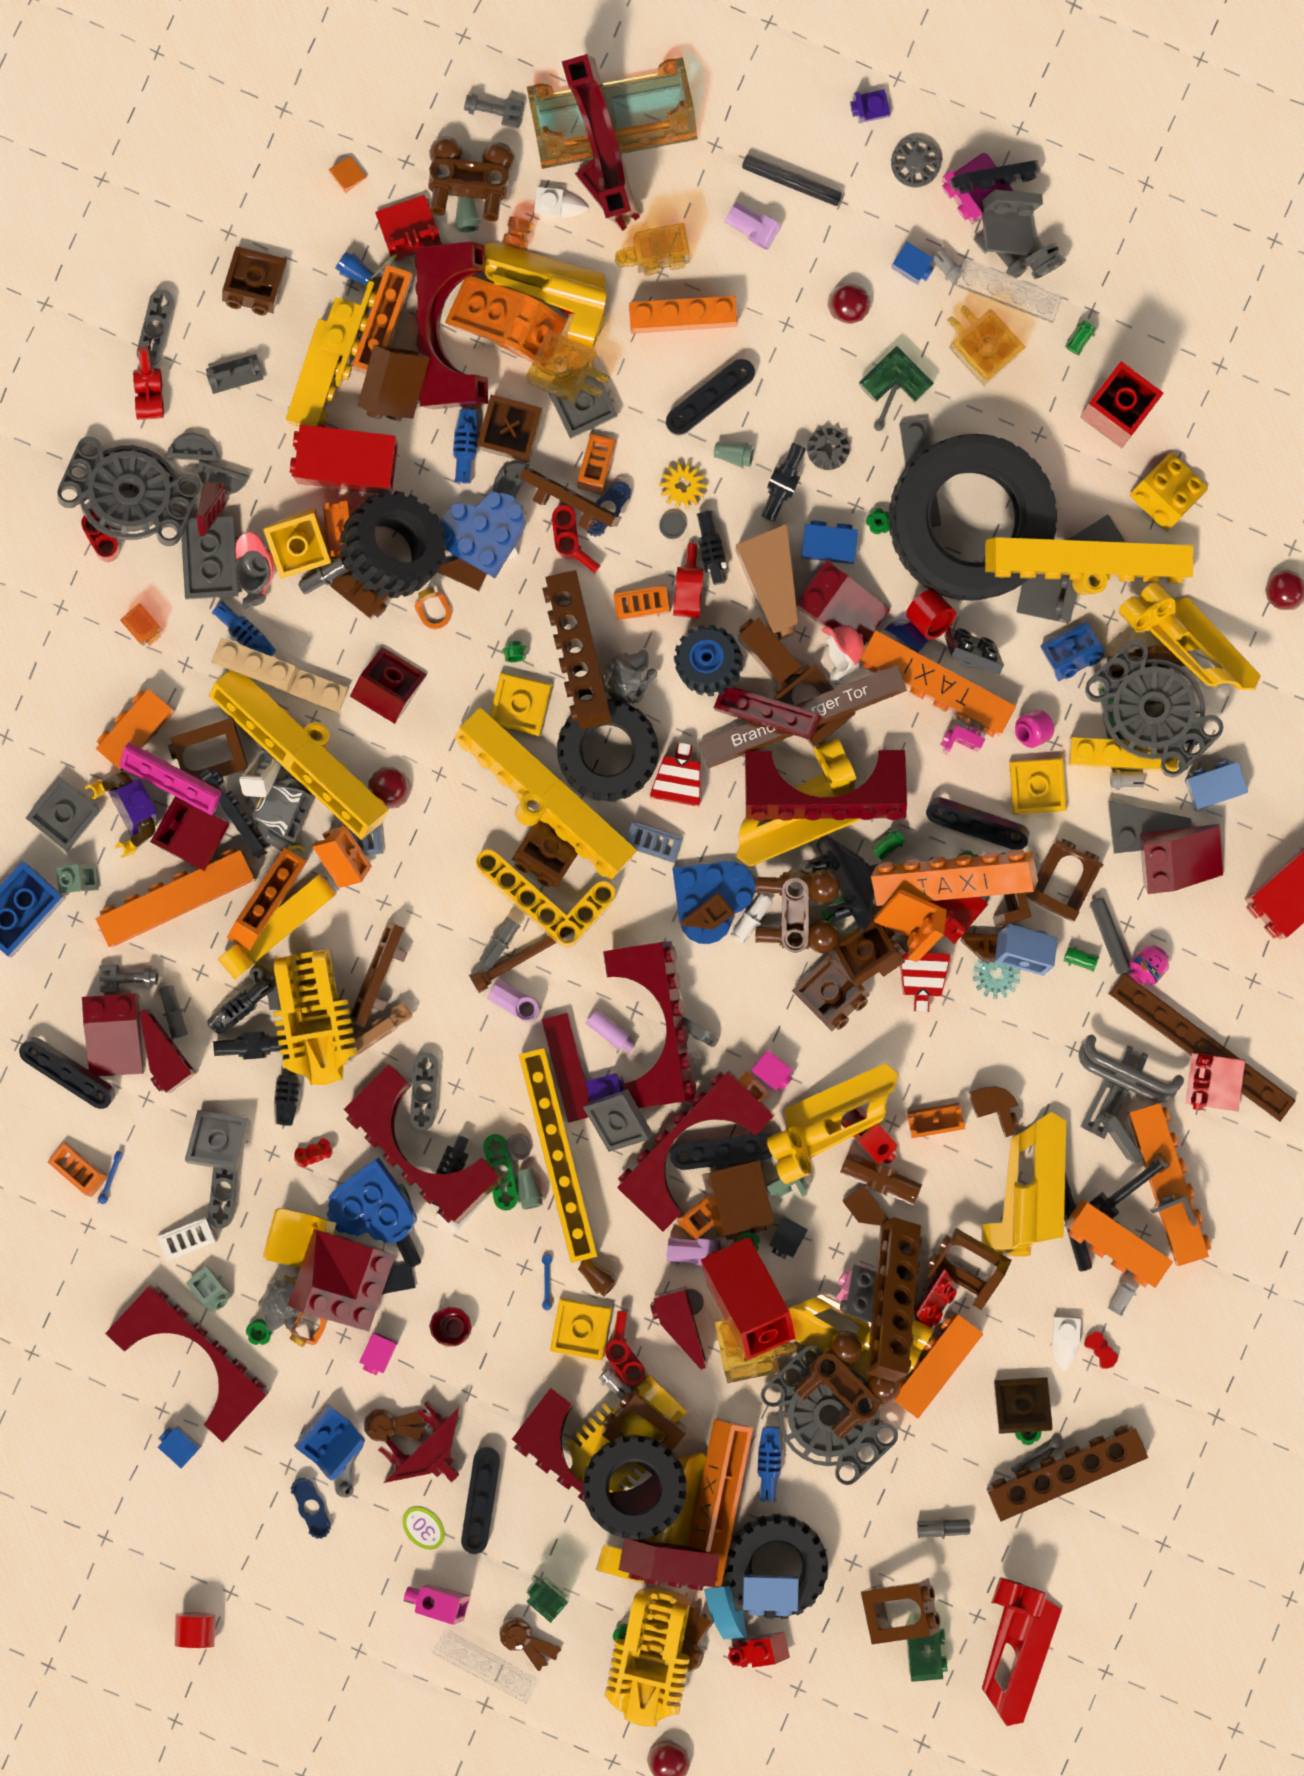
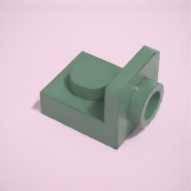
(77, 878)
(780, 1188)
(209, 1289)

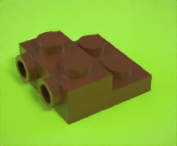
(253, 281)
(354, 593)
(544, 855)
(870, 952)
(831, 994)

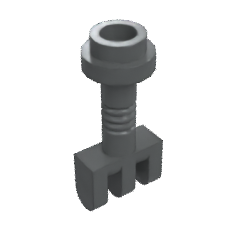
(472, 104)
(1015, 268)
(149, 977)

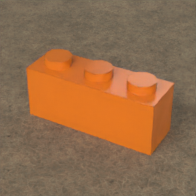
(134, 726)

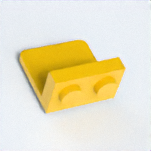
(1169, 491)
(291, 1235)

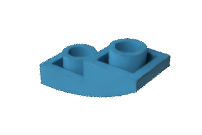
(722, 1610)

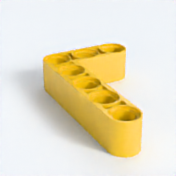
(542, 903)
(284, 921)

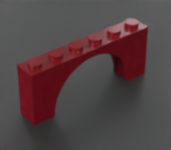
(612, 176)
(438, 273)
(773, 798)
(655, 969)
(725, 1101)
(376, 1112)
(236, 1389)
(542, 1438)

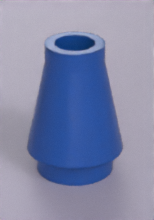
(353, 268)

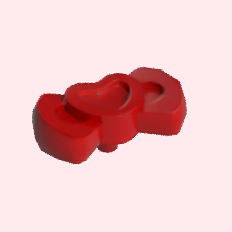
(313, 1153)
(1100, 1348)

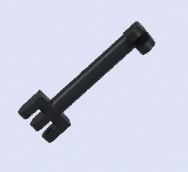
(1108, 1204)

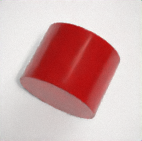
(931, 614)
(195, 1630)

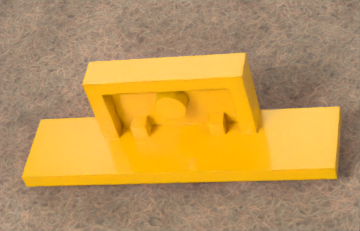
(343, 330)

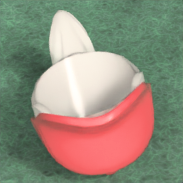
(845, 651)

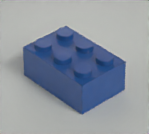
(24, 906)

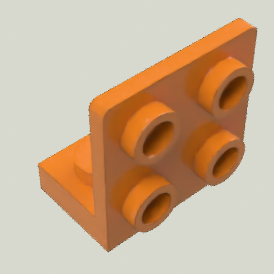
(915, 919)

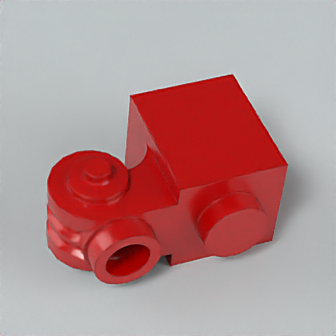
(759, 1651)

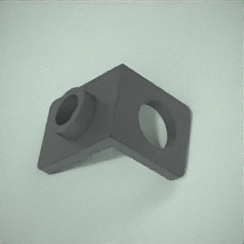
(1170, 1200)

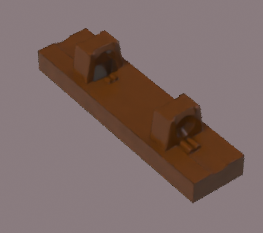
(590, 509)
(376, 973)

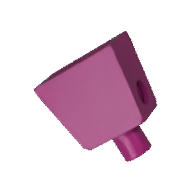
(448, 1606)

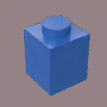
(913, 264)
(178, 1446)

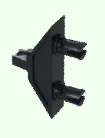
(853, 877)

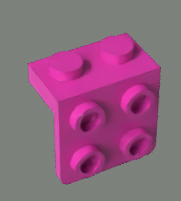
(969, 203)

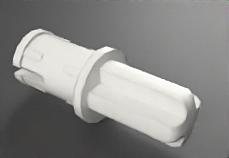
(752, 918)

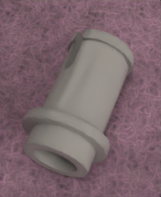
(947, 266)
(1126, 779)
(1122, 1298)
(614, 1382)

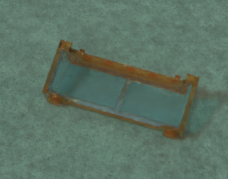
(643, 109)

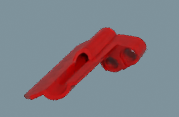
(1028, 1627)

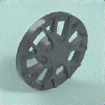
(915, 162)

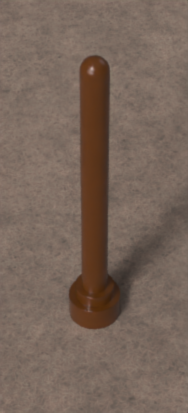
(483, 978)

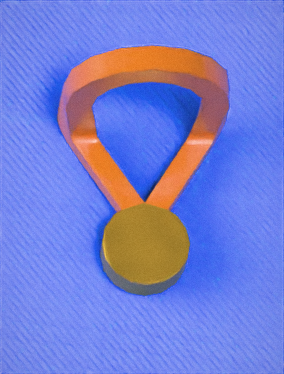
(430, 593)
(301, 1341)

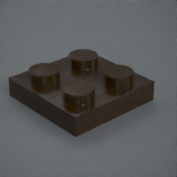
(1023, 1405)

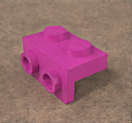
(967, 737)

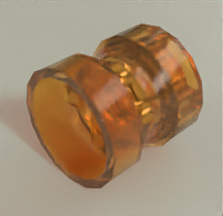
(518, 233)

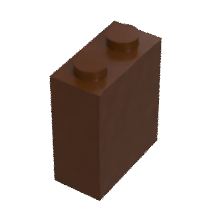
(393, 382)
(768, 651)
(738, 1199)

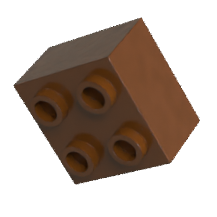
(510, 428)

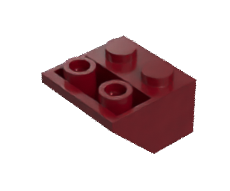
(189, 833)

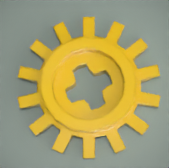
(676, 494)

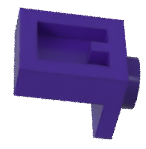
(870, 106)
(604, 1086)

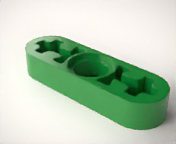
(510, 1190)

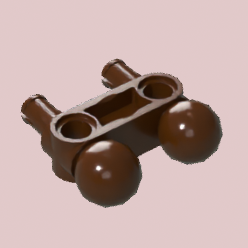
(469, 177)
(822, 888)
(844, 1350)

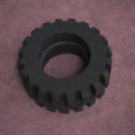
(413, 523)
(615, 786)
(598, 1478)
(787, 1530)

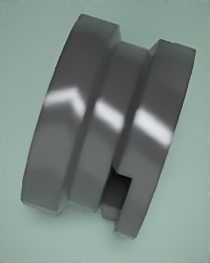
(1045, 260)

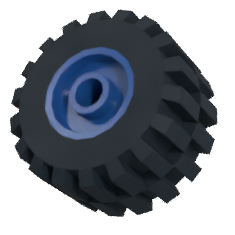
(708, 660)

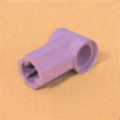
(759, 229)
(512, 1000)
(690, 1250)

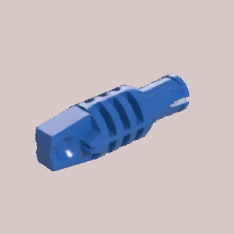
(465, 444)
(243, 630)
(769, 1462)

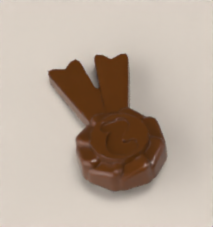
(382, 1425)
(694, 1633)
(517, 1635)

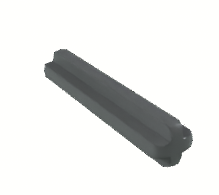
(1110, 935)

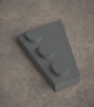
(1130, 821)

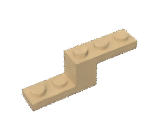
(279, 675)

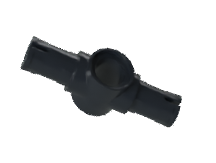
(783, 482)
(249, 1045)

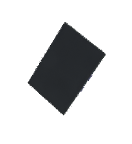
(399, 1279)

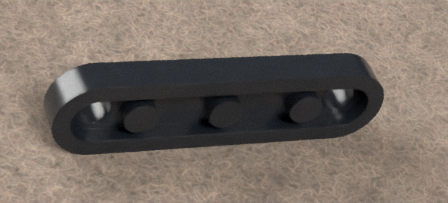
(989, 177)
(710, 397)
(241, 821)
(977, 823)
(67, 1072)
(720, 1152)
(480, 1500)

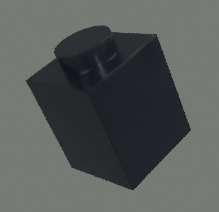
(787, 1238)

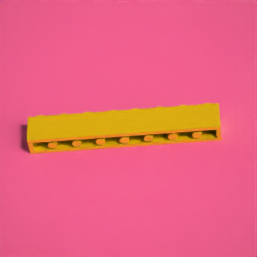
(558, 1155)

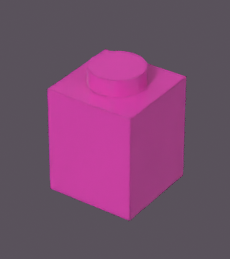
(772, 1071)
(377, 1353)

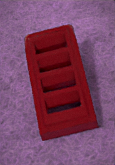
(210, 506)

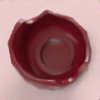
(849, 303)
(1285, 590)
(390, 786)
(450, 1326)
(668, 1759)

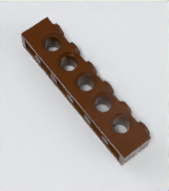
(595, 710)
(893, 1237)
(1132, 1453)

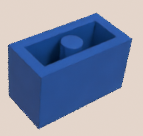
(829, 543)

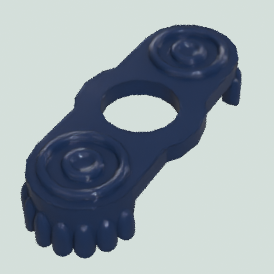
(618, 494)
(319, 1523)

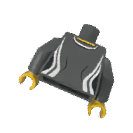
(282, 812)

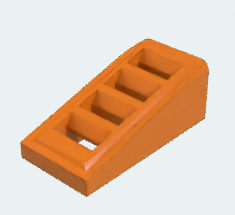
(589, 484)
(664, 609)
(96, 1181)
(687, 1225)

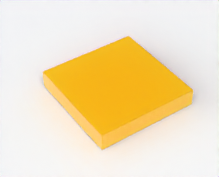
(520, 704)
(1037, 786)
(580, 1329)

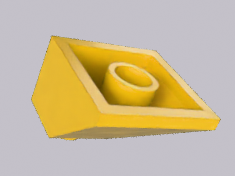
(298, 543)

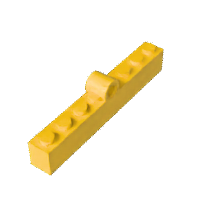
(1088, 560)
(300, 752)
(545, 794)

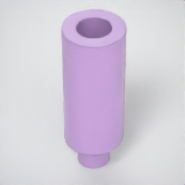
(610, 1031)

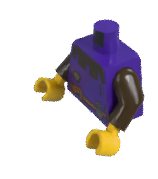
(133, 806)

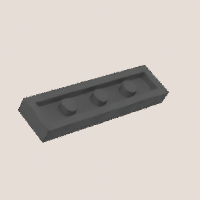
(914, 441)

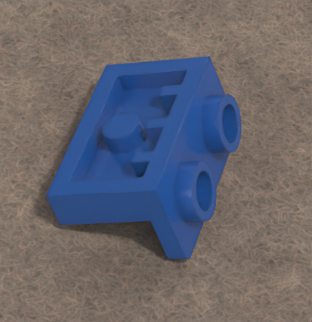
(1073, 651)

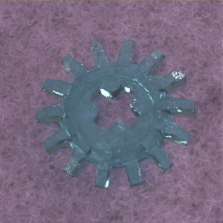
(998, 986)

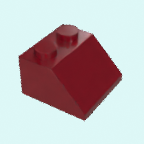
(388, 685)

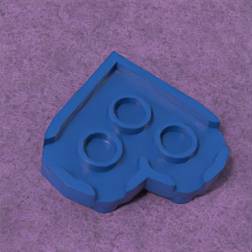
(484, 532)
(699, 883)
(372, 1204)

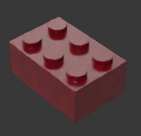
(669, 1564)

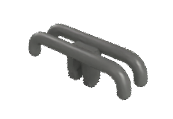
(1126, 1076)

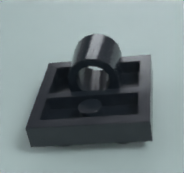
(973, 651)

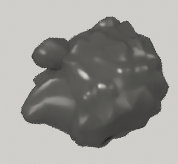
(629, 676)
(275, 1303)

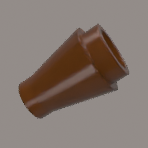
(599, 1279)

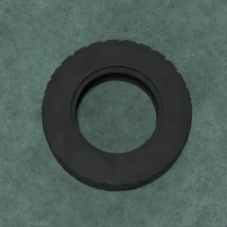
(915, 492)

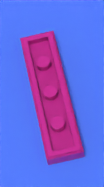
(170, 778)

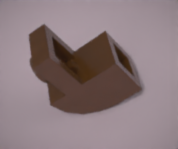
(993, 1100)

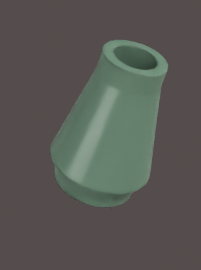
(467, 215)
(735, 453)
(529, 1191)

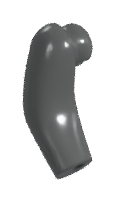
(259, 971)
(343, 1483)

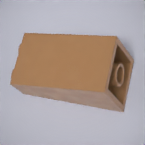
(770, 576)

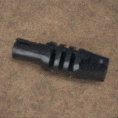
(712, 548)
(239, 1006)
(286, 1096)
(453, 1158)

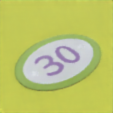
(379, 273)
(423, 1528)

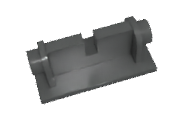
(234, 374)

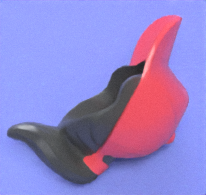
(254, 568)

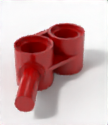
(148, 385)
(570, 531)
(98, 538)
(688, 586)
(629, 1357)

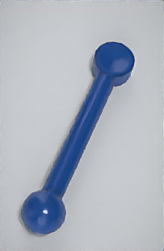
(102, 1198)
(546, 1260)

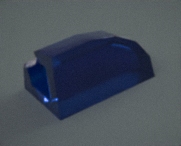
(907, 634)

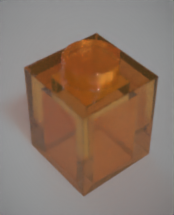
(142, 625)

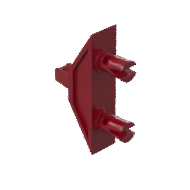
(432, 1455)

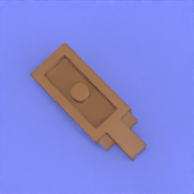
(381, 1028)

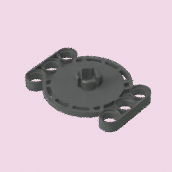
(116, 471)
(1153, 685)
(818, 1437)

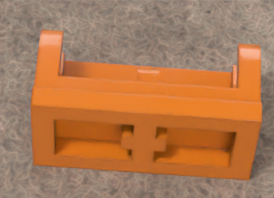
(334, 520)
(342, 857)
(935, 1120)

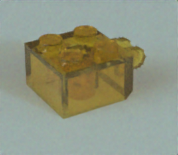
(656, 250)
(986, 329)
(569, 383)
(734, 1362)

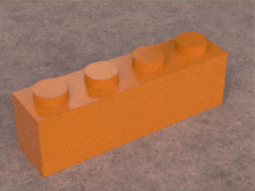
(682, 314)
(383, 315)
(266, 899)
(1117, 1243)
(938, 1364)

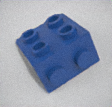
(331, 1442)

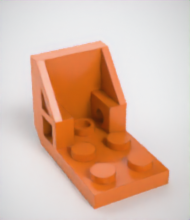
(503, 316)

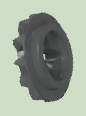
(838, 455)

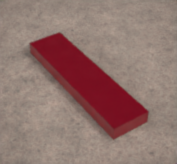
(768, 712)
(567, 1066)

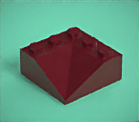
(341, 1280)

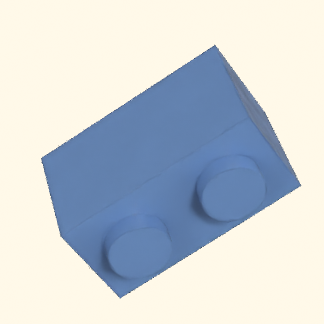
(1216, 785)
(1026, 949)
(770, 1593)

